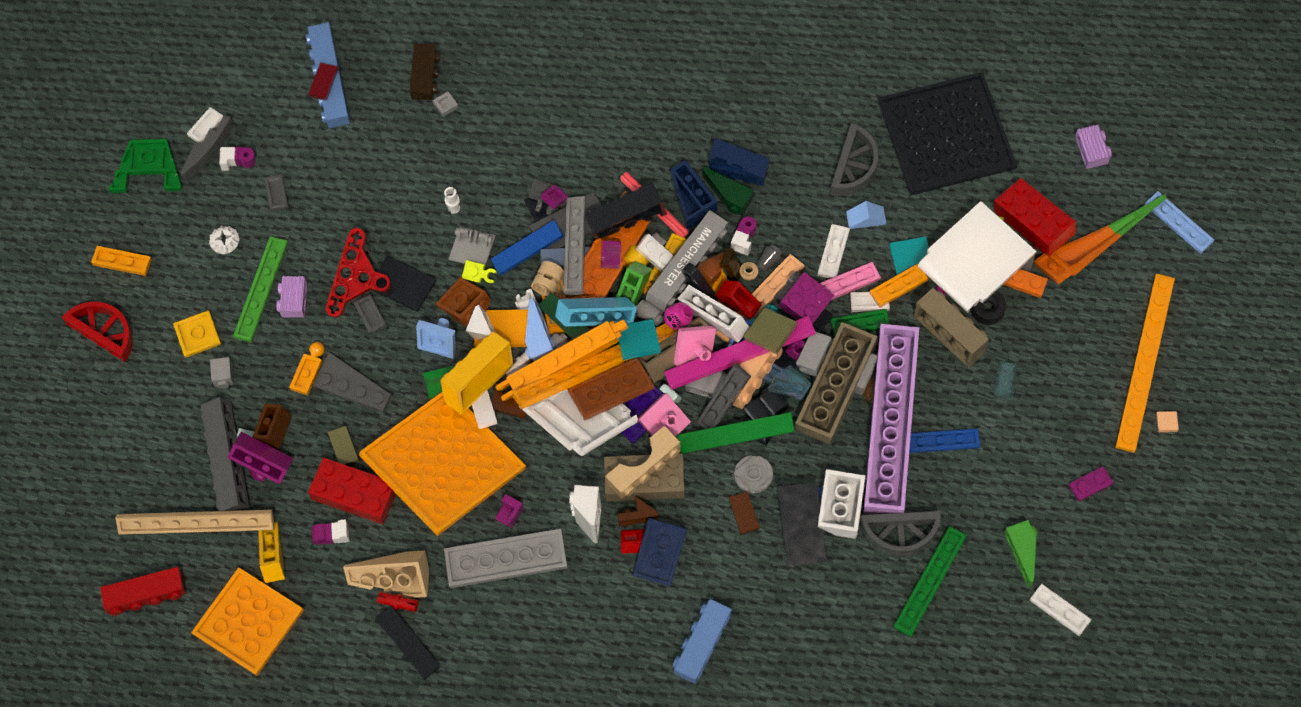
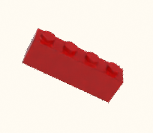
(142, 591)

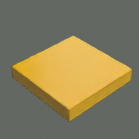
(197, 333)

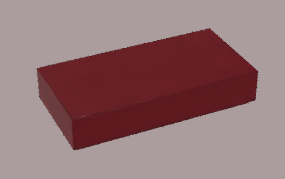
(323, 81)

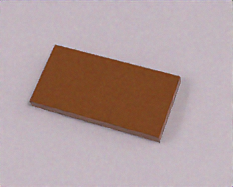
(610, 388)

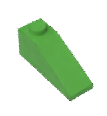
(634, 282)
(1023, 546)

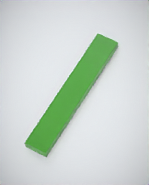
(260, 289)

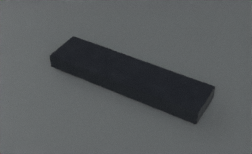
(407, 642)

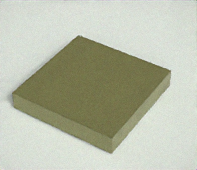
(770, 330)

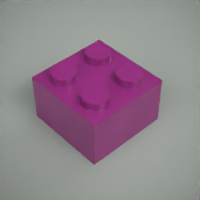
(806, 298)

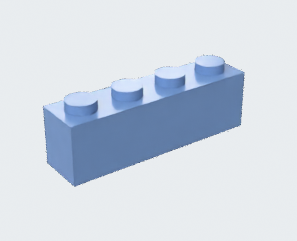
(702, 641)

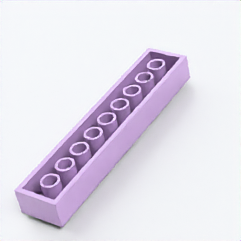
(891, 420)

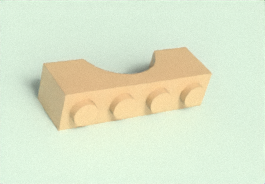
(625, 478)

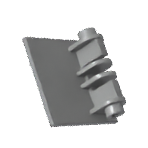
(471, 246)

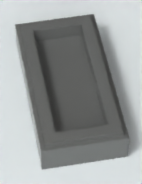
(276, 192)
(370, 314)

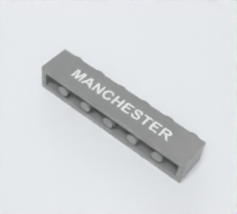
(693, 251)

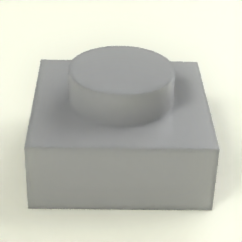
(445, 104)

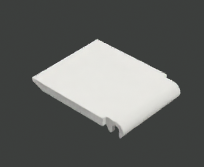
(975, 257)
(564, 422)

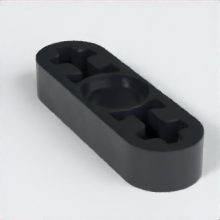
(697, 281)

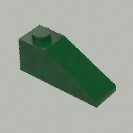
(731, 193)

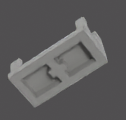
(814, 353)

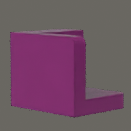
(610, 254)
(510, 511)

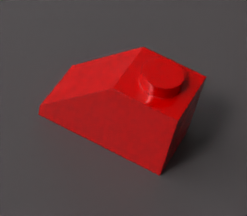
(738, 299)

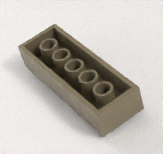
(836, 383)

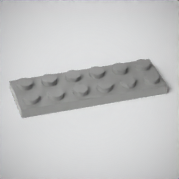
(505, 558)

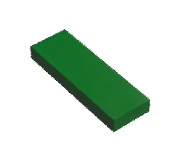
(865, 321)

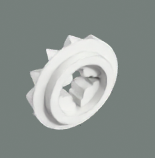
(231, 242)

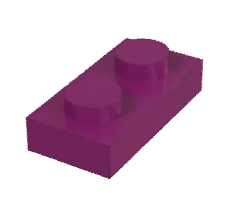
(1091, 484)

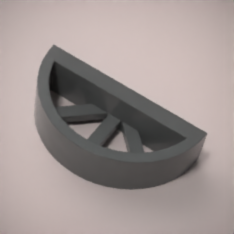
(845, 161)
(900, 520)

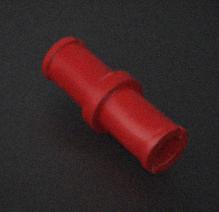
(397, 601)

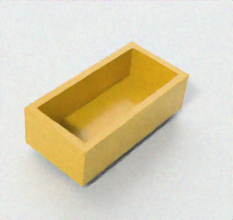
(477, 372)

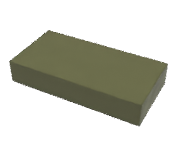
(343, 446)

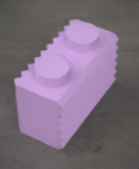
(1092, 146)
(293, 296)

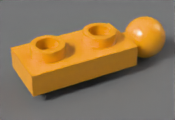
(308, 369)

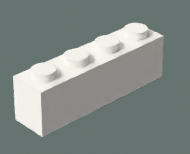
(714, 313)

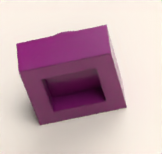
(554, 197)

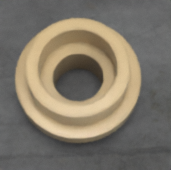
(748, 276)

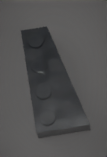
(625, 211)

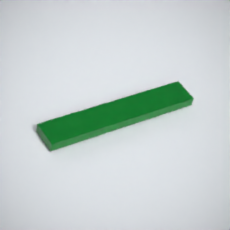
(736, 433)
(930, 581)

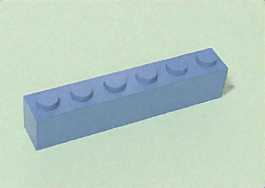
(324, 51)

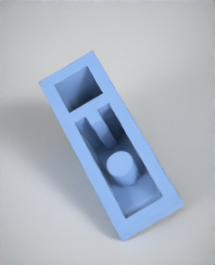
(537, 333)

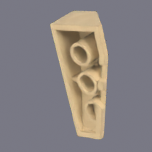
(398, 572)

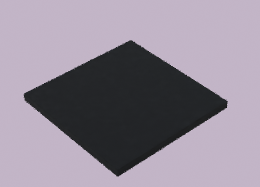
(946, 133)

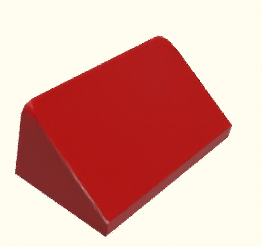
(631, 540)

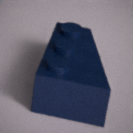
(738, 163)
(691, 194)

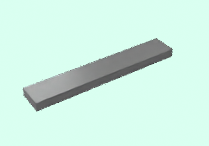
(574, 246)

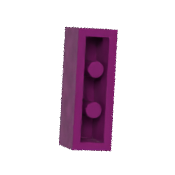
(260, 457)

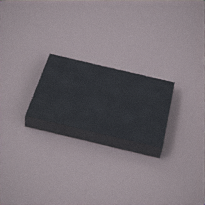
(408, 285)

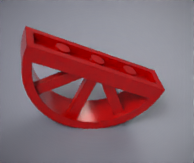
(106, 342)

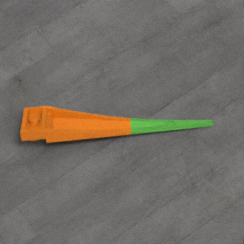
(1079, 253)

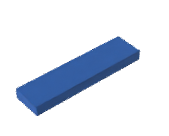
(527, 247)
(944, 440)

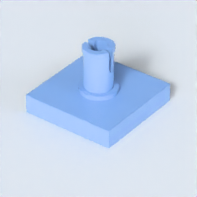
(436, 338)

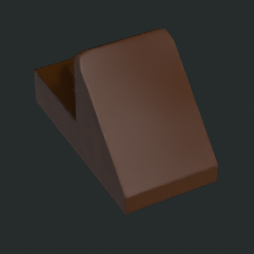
(640, 516)

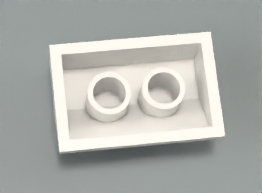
(841, 503)
(586, 508)

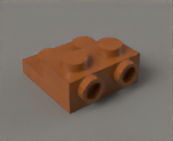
(461, 301)

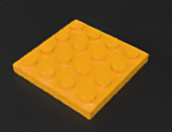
(247, 621)

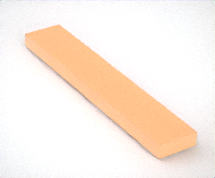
(771, 286)

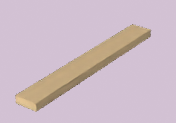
(195, 522)

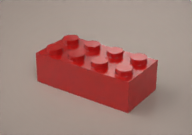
(1035, 217)
(352, 491)

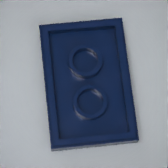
(659, 552)

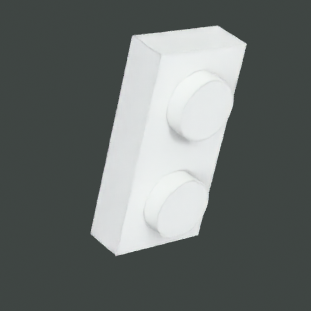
(654, 252)

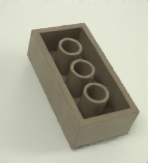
(951, 327)
(662, 484)

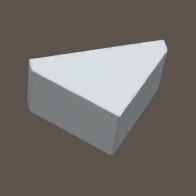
(479, 324)

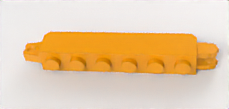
(565, 356)

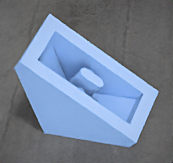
(866, 215)

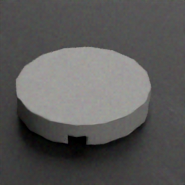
(753, 474)

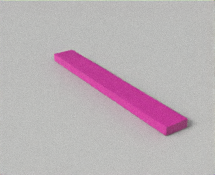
(729, 357)

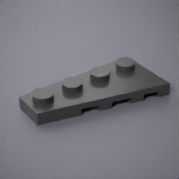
(349, 384)

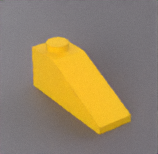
(271, 555)

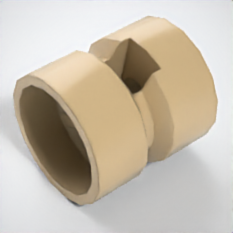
(548, 276)

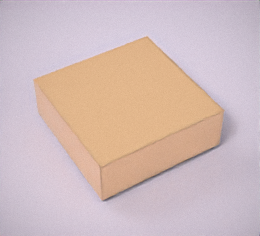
(1167, 421)

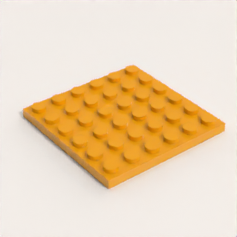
(442, 463)

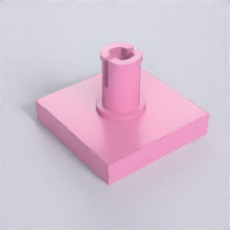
(694, 344)
(664, 413)

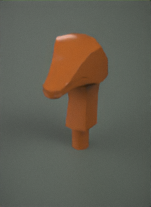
(711, 268)

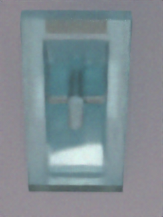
(789, 383)

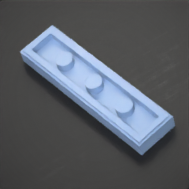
(1181, 224)

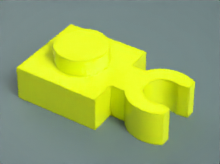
(475, 272)

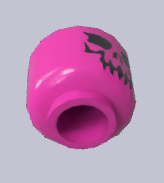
(678, 315)

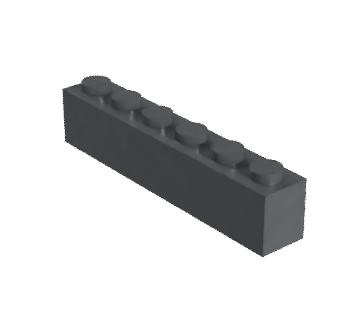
(220, 438)

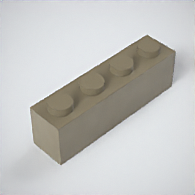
(657, 364)

